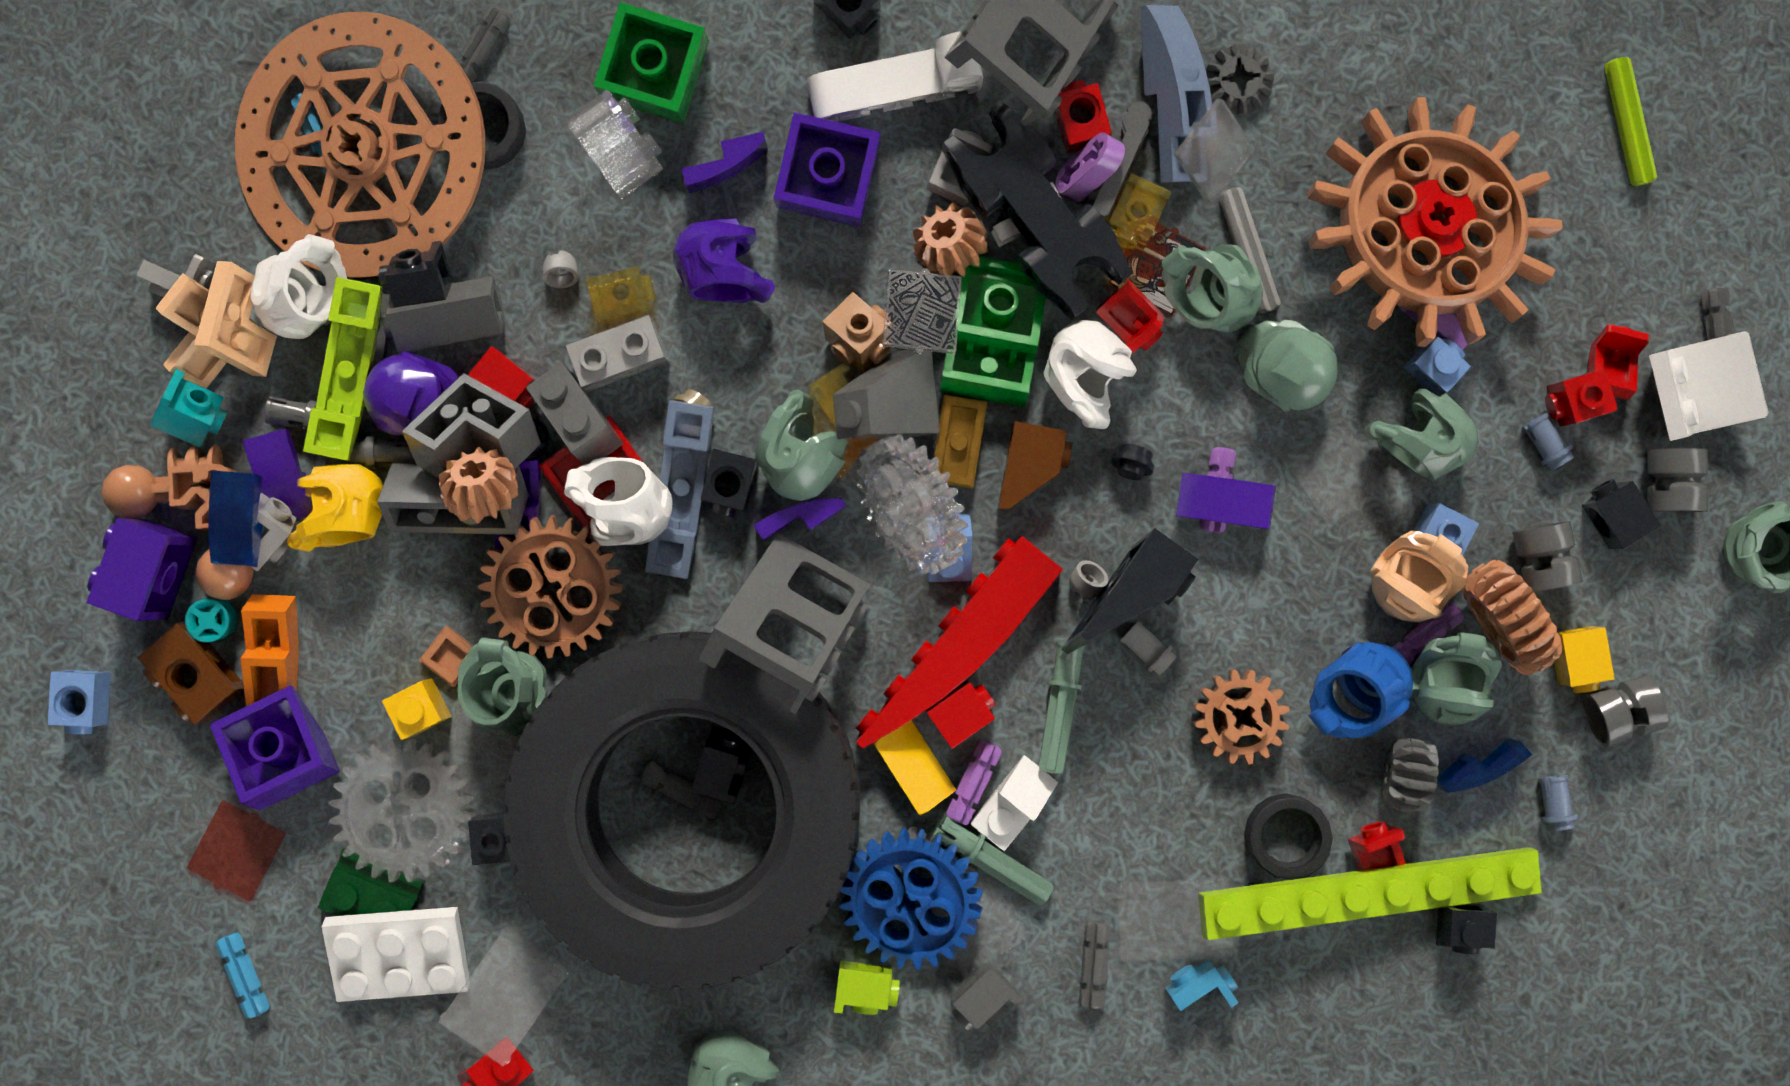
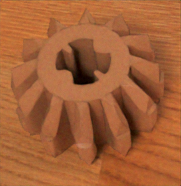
(950, 240)
(478, 485)

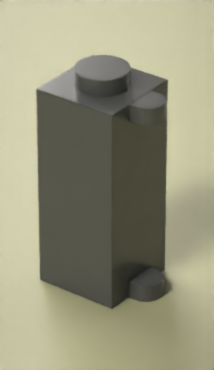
(468, 313)

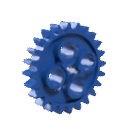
(947, 889)

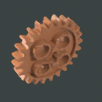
(516, 605)

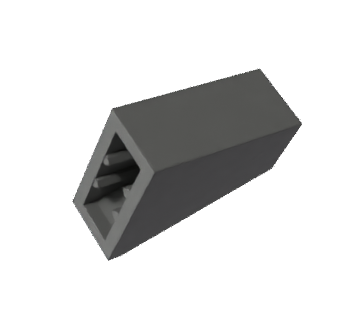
(889, 399)

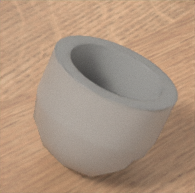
(552, 266)
(1093, 573)

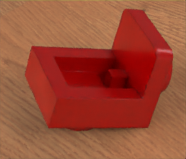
(1132, 316)
(1618, 354)
(1580, 398)
(1377, 846)
(490, 1073)

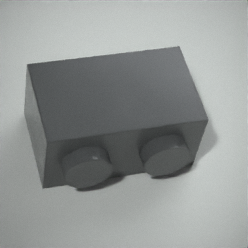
(574, 414)

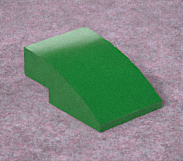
(995, 334)

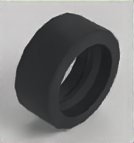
(515, 121)
(1321, 842)

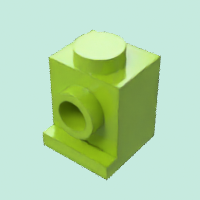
(865, 988)

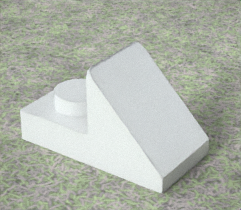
(1014, 803)

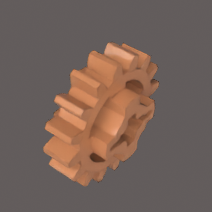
(1254, 700)

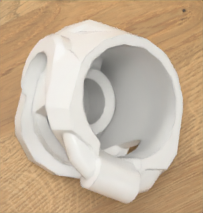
(288, 292)
(1081, 366)
(632, 513)

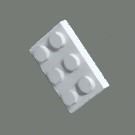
(396, 954)

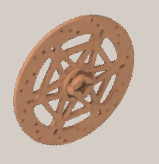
(342, 134)

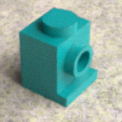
(188, 411)

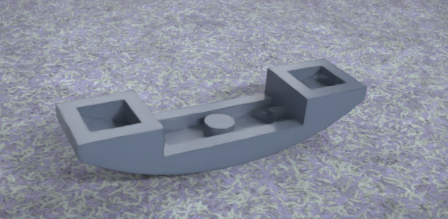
(684, 474)

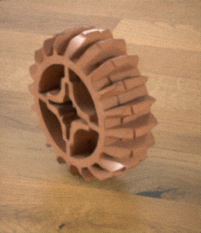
(1512, 617)

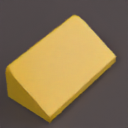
(915, 767)

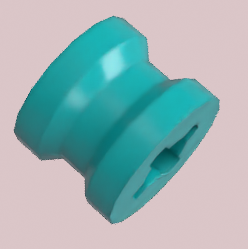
(203, 622)

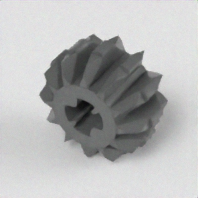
(1410, 775)

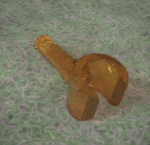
(853, 454)

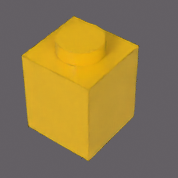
(1584, 659)
(416, 708)

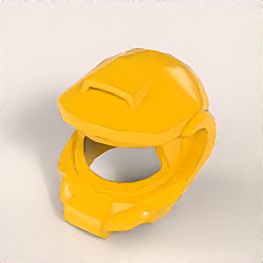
(342, 507)

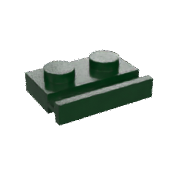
(358, 893)

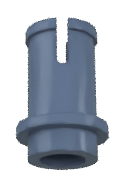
(1548, 442)
(1557, 803)

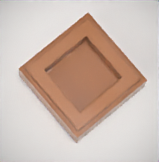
(446, 655)

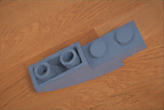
(1177, 78)

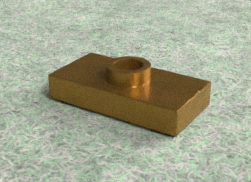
(960, 439)

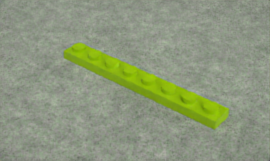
(1369, 893)

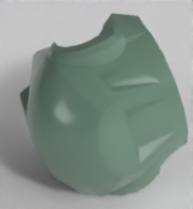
(1224, 287)
(1288, 364)
(1437, 443)
(798, 463)
(1760, 547)
(1455, 678)
(505, 689)
(729, 1060)

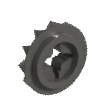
(1253, 64)

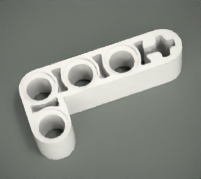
(892, 83)

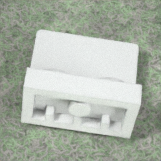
(1709, 385)

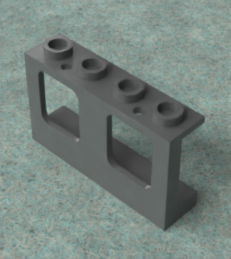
(994, 23)
(768, 593)

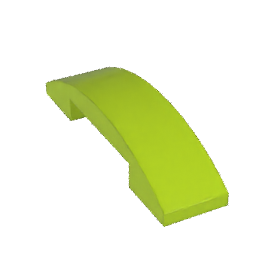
(346, 367)

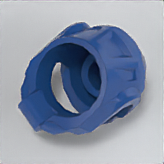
(1372, 679)

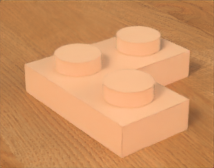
(185, 307)
(226, 323)

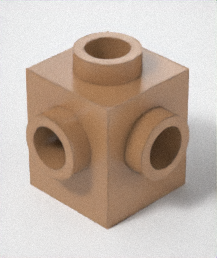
(856, 332)

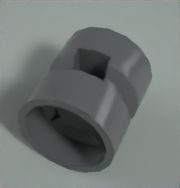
(1677, 480)
(1542, 541)
(1630, 709)

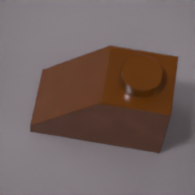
(1032, 461)

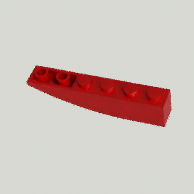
(968, 636)

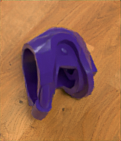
(708, 263)
(403, 388)

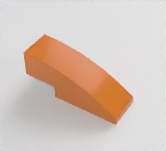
(270, 645)

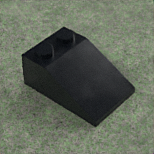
(1146, 577)

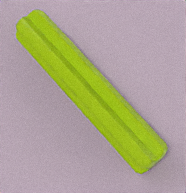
(1630, 121)

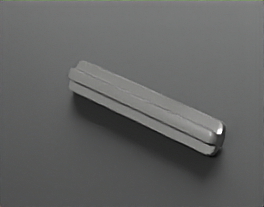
(1246, 237)

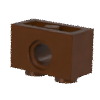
(215, 683)

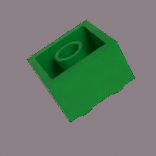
(652, 61)

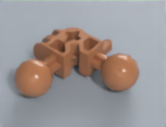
(134, 493)

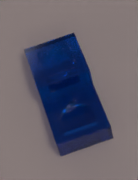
(233, 518)
(1470, 772)

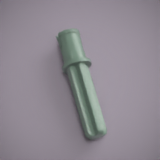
(1060, 710)
(994, 862)

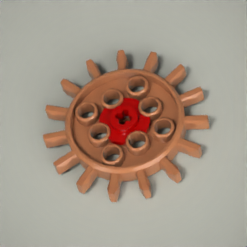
(1433, 222)

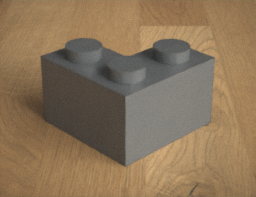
(470, 418)

